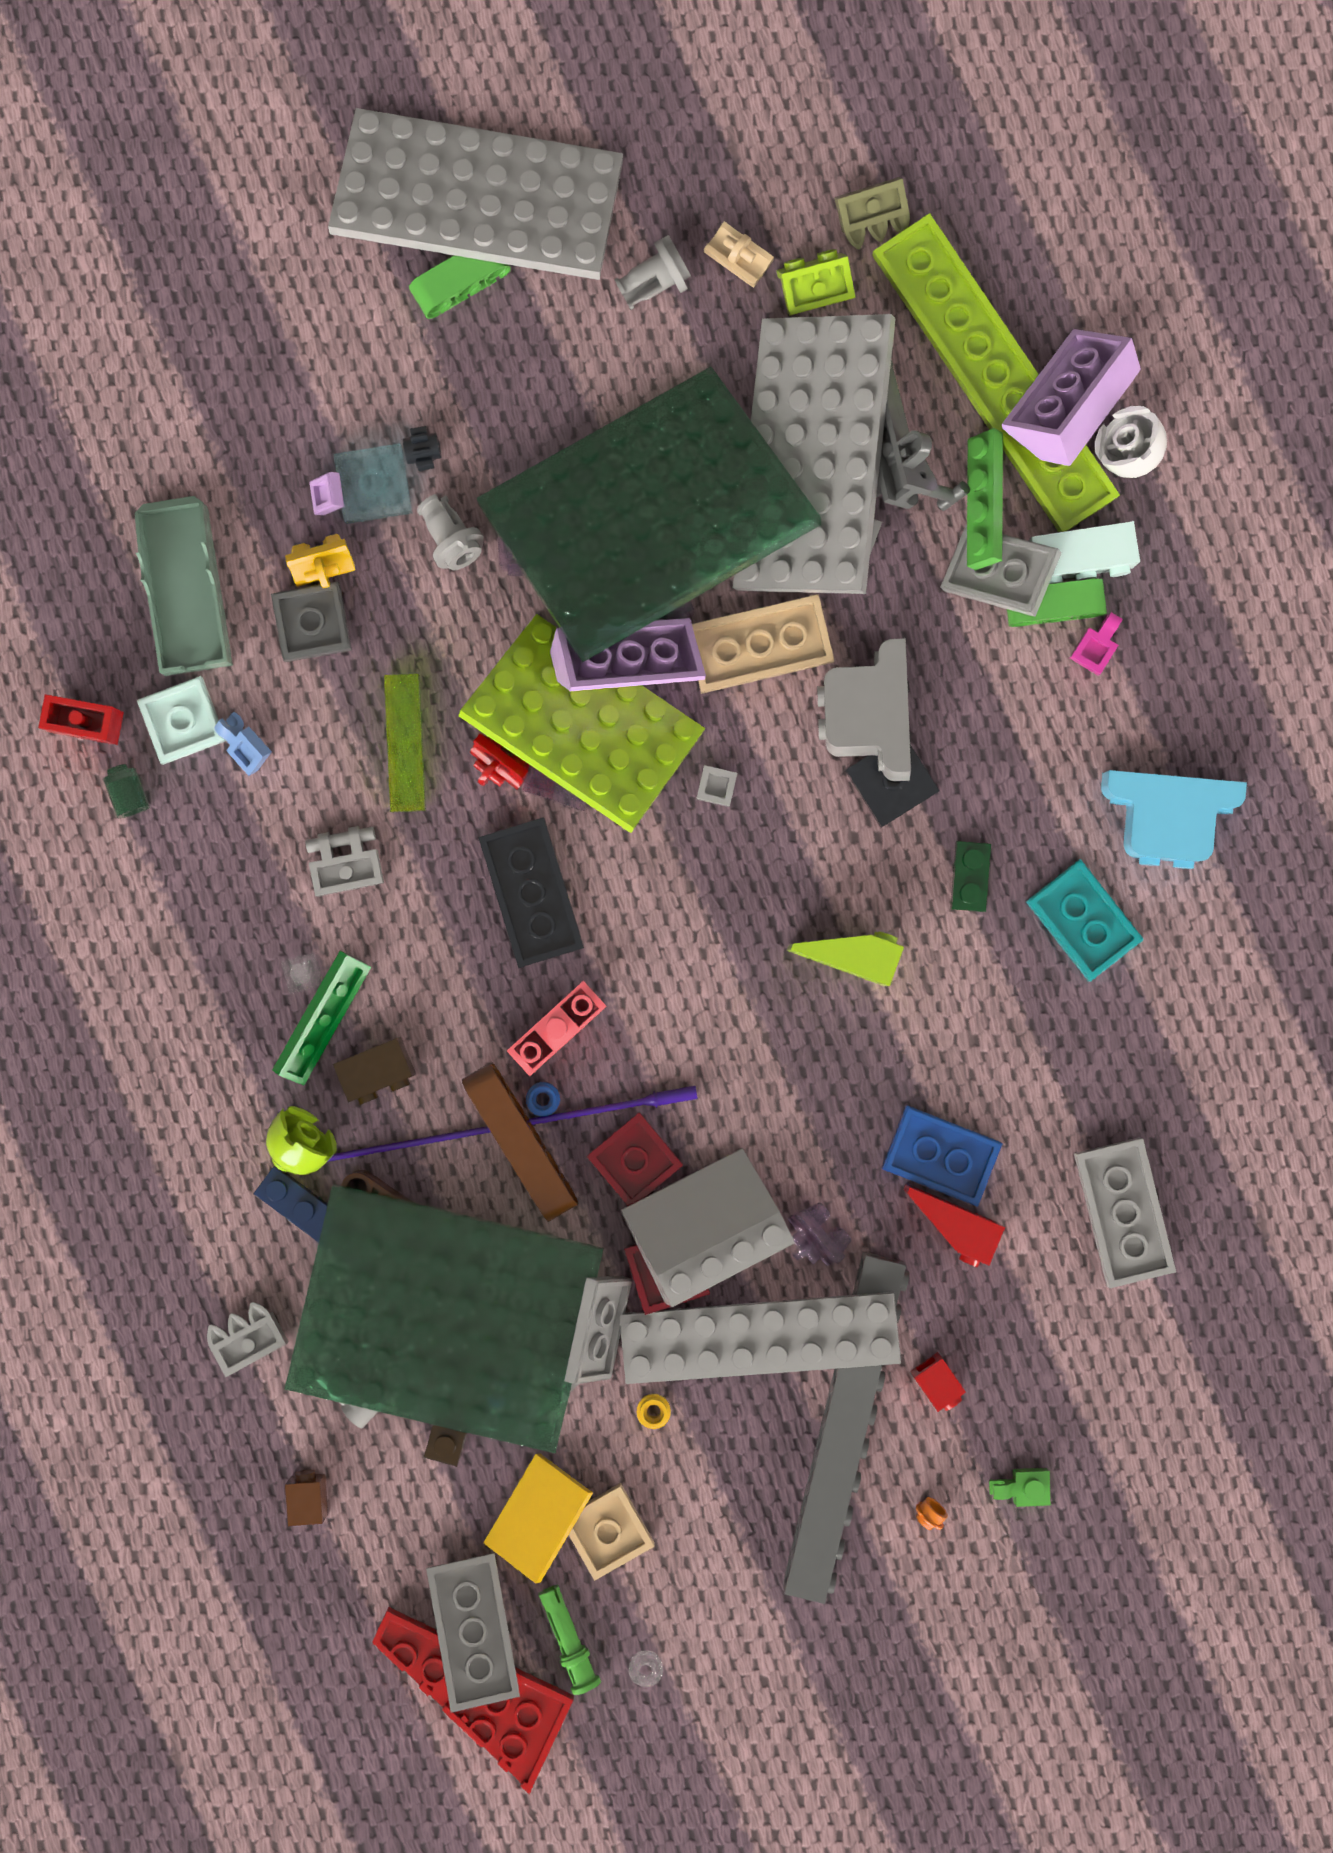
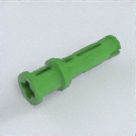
(574, 1654)

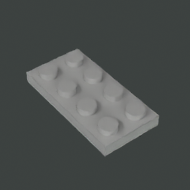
(1125, 1212)
(472, 1632)

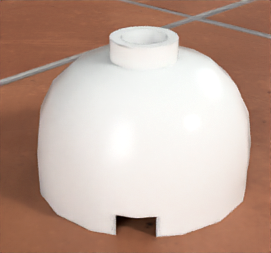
(1131, 442)

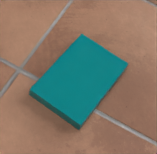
(1084, 920)

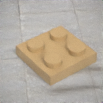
(609, 1532)

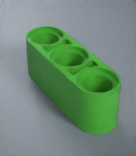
(452, 282)
(1064, 603)

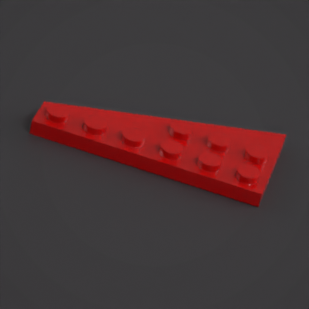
(511, 1730)

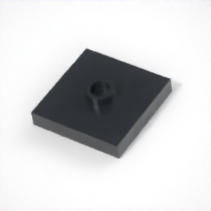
(891, 798)

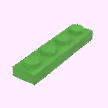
(985, 499)

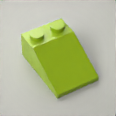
(865, 956)

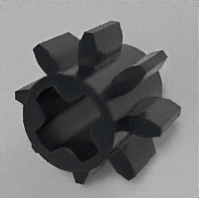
(422, 448)

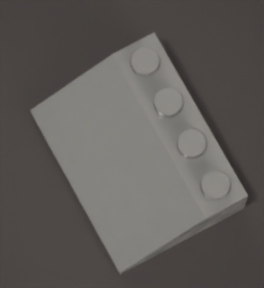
(706, 1227)

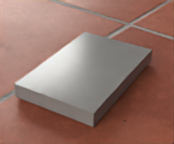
(1013, 583)
(598, 1329)

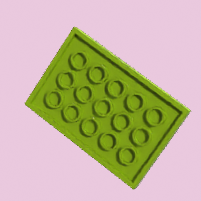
(599, 744)

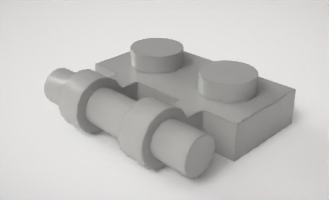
(346, 871)

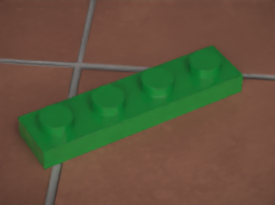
(321, 1018)

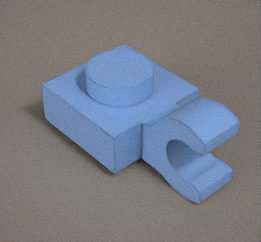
(245, 745)

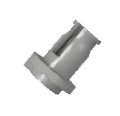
(654, 274)
(455, 543)

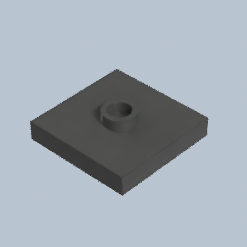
(311, 622)

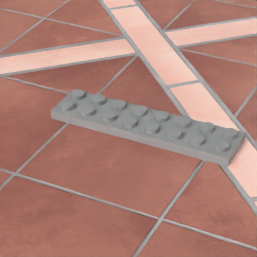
(760, 1338)

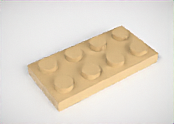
(762, 643)

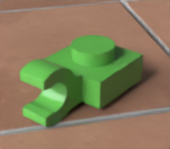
(1027, 1487)

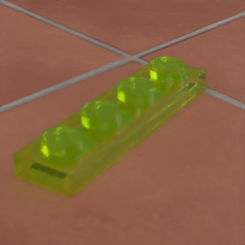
(405, 743)

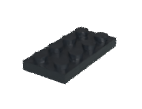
(531, 892)

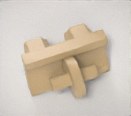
(739, 254)

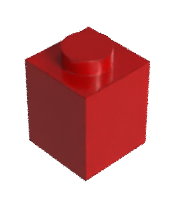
(938, 1383)

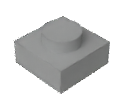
(716, 786)

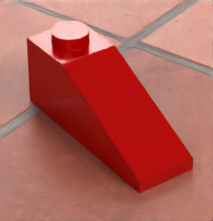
(964, 1230)

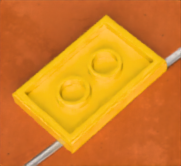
(538, 1518)

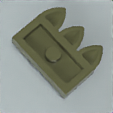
(872, 209)

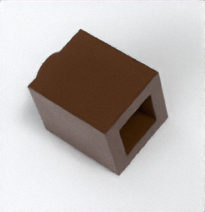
(306, 1498)

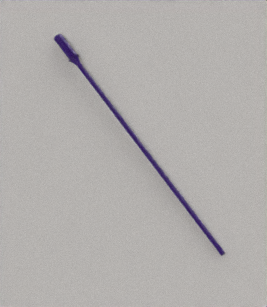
(654, 1099)

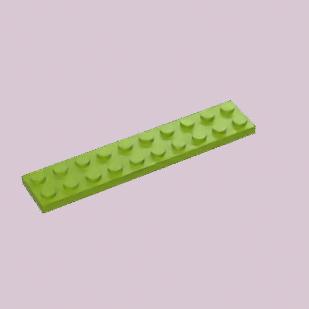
(985, 363)

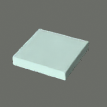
(180, 720)

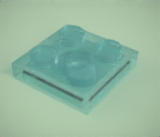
(373, 483)

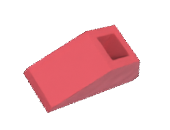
(556, 1028)

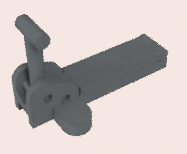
(903, 462)

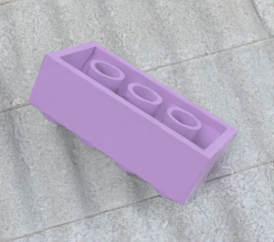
(1073, 395)
(653, 655)

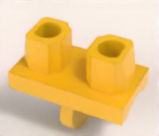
(320, 562)

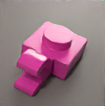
(1096, 647)

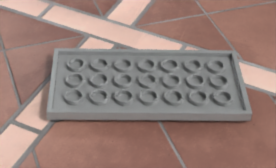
(476, 193)
(824, 419)

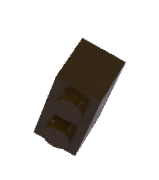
(374, 1070)

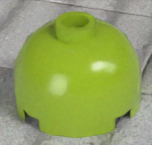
(298, 1144)

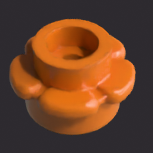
(931, 1514)

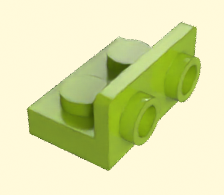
(816, 282)

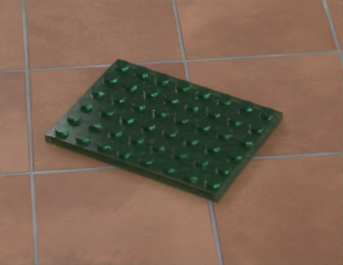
(648, 513)
(441, 1318)

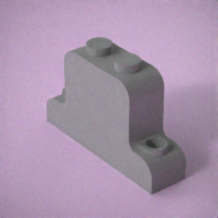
(870, 711)

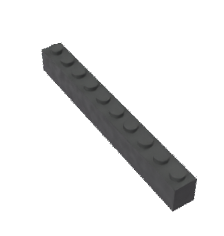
(838, 1453)

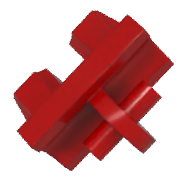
(496, 764)

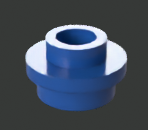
(535, 1107)

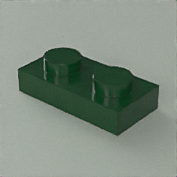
(970, 876)

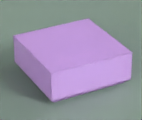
(326, 493)

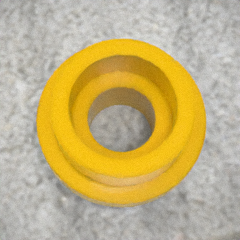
(649, 1421)

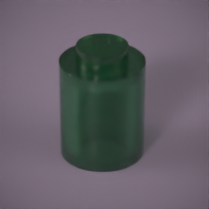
(125, 791)

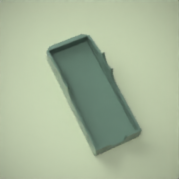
(182, 585)

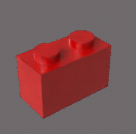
(81, 719)

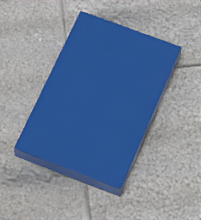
(941, 1155)

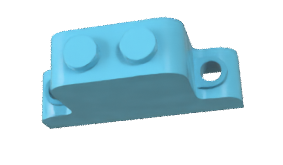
(1170, 814)

